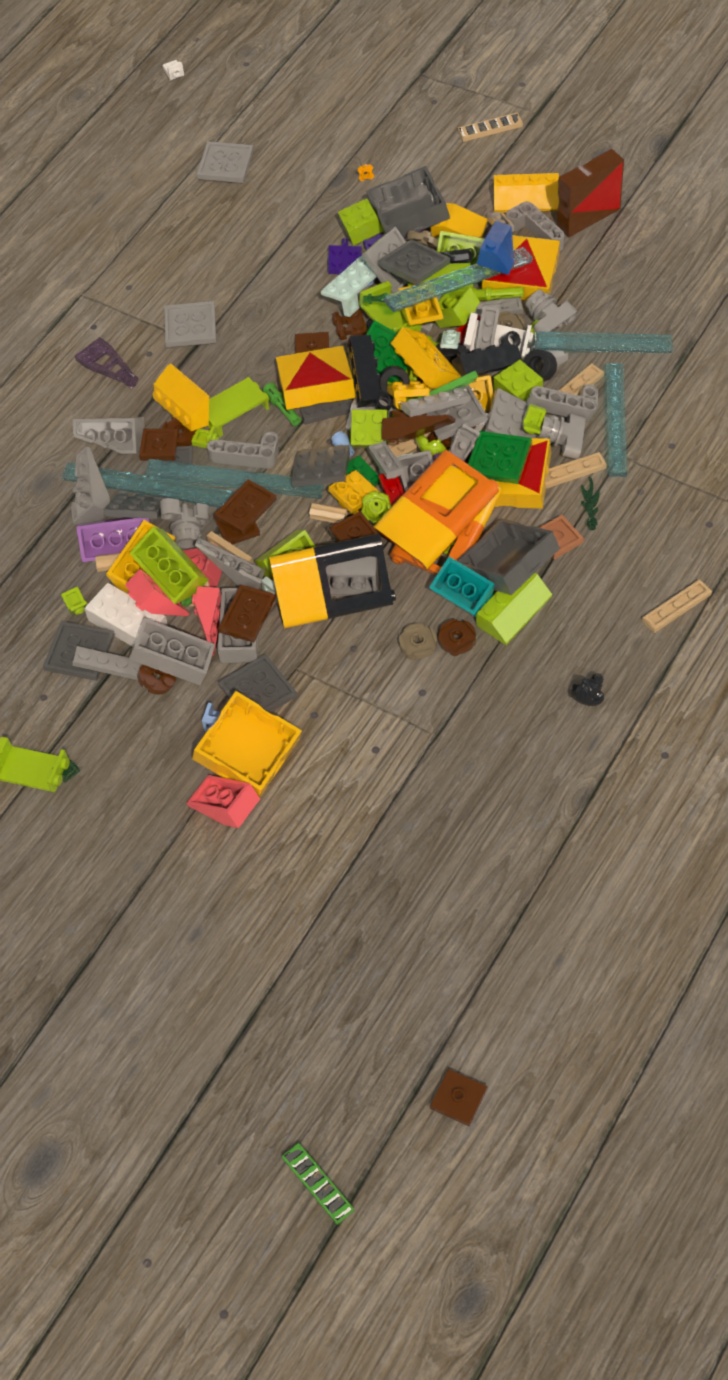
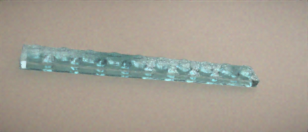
(449, 282)
(228, 478)
(152, 486)

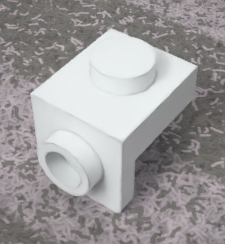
(173, 69)

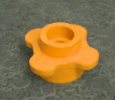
(365, 168)

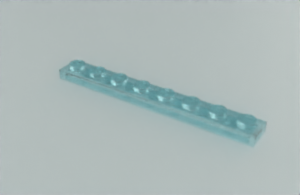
(603, 342)
(616, 420)

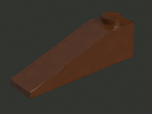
(407, 428)

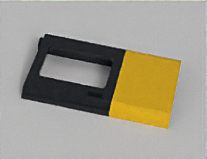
(304, 584)

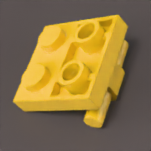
(401, 391)
(351, 491)

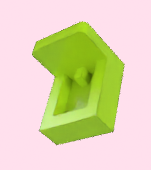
(533, 419)
(203, 436)
(74, 601)

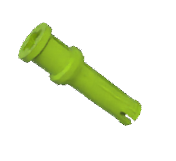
(503, 293)

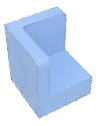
(210, 717)

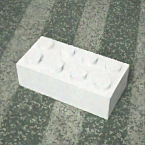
(117, 612)

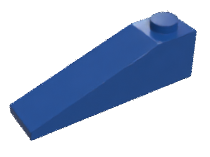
(497, 249)

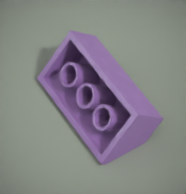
(106, 536)

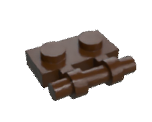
(355, 324)

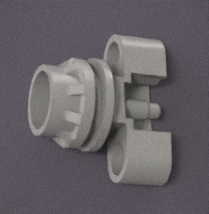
(543, 308)
(565, 433)
(187, 521)

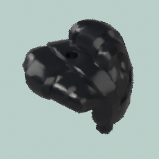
(589, 691)

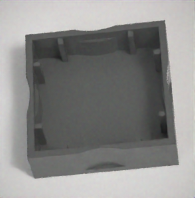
(408, 203)
(510, 554)

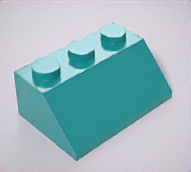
(462, 587)

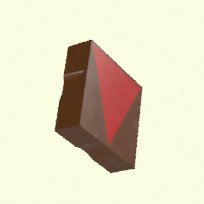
(590, 192)

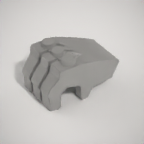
(463, 441)

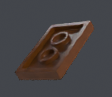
(245, 506)
(247, 613)

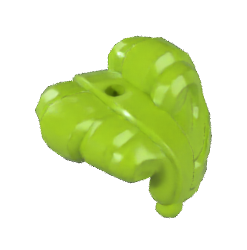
(434, 446)
(372, 511)

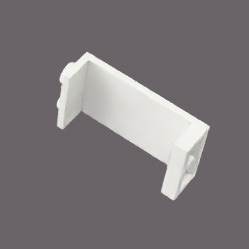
(472, 334)

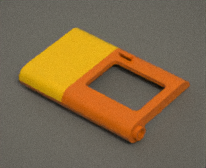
(444, 498)
(421, 528)

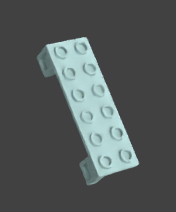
(349, 284)

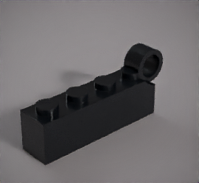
(491, 358)
(365, 374)

